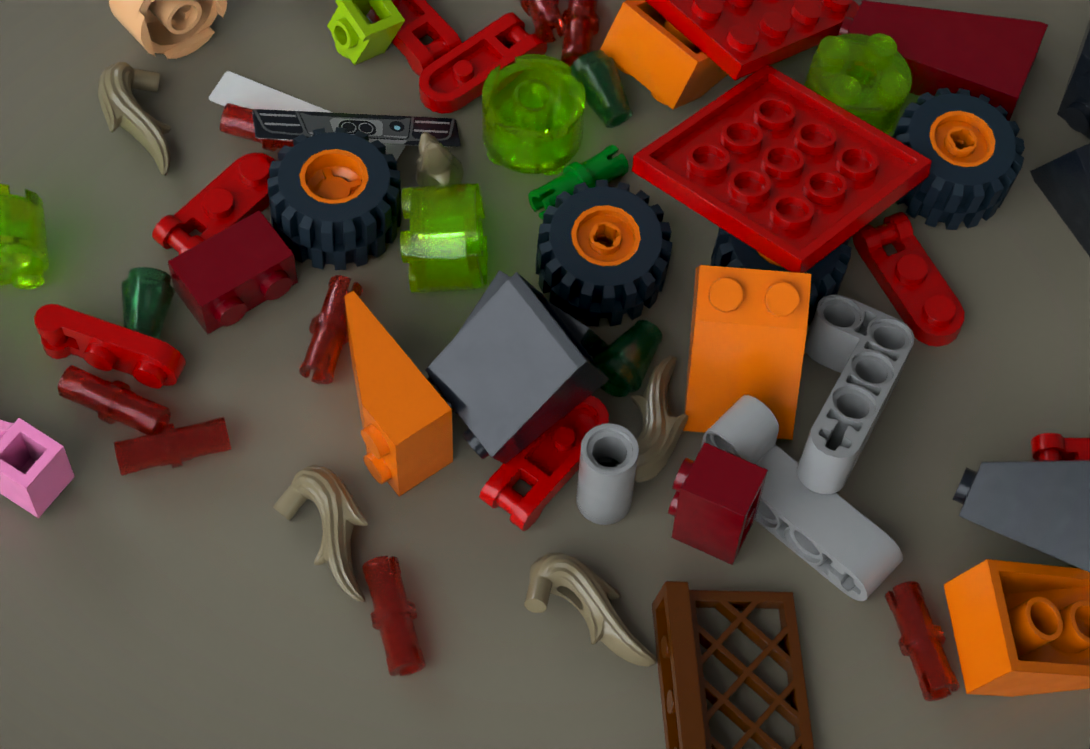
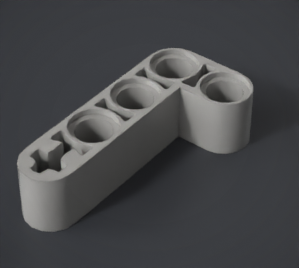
(870, 355)
(813, 525)

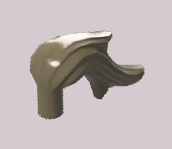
(123, 110)
(436, 163)
(659, 428)
(338, 516)
(590, 594)

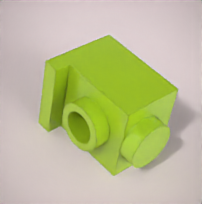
(355, 34)

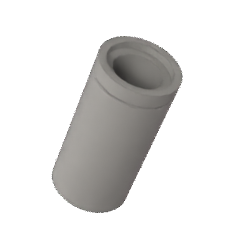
(606, 473)

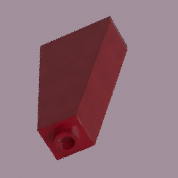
(956, 48)

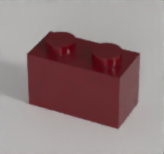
(233, 272)
(716, 502)

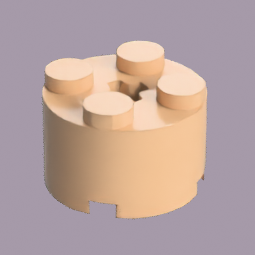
(169, 25)

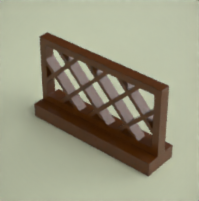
(681, 666)

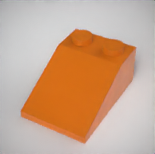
(659, 55)
(746, 342)
(400, 411)
(1021, 628)

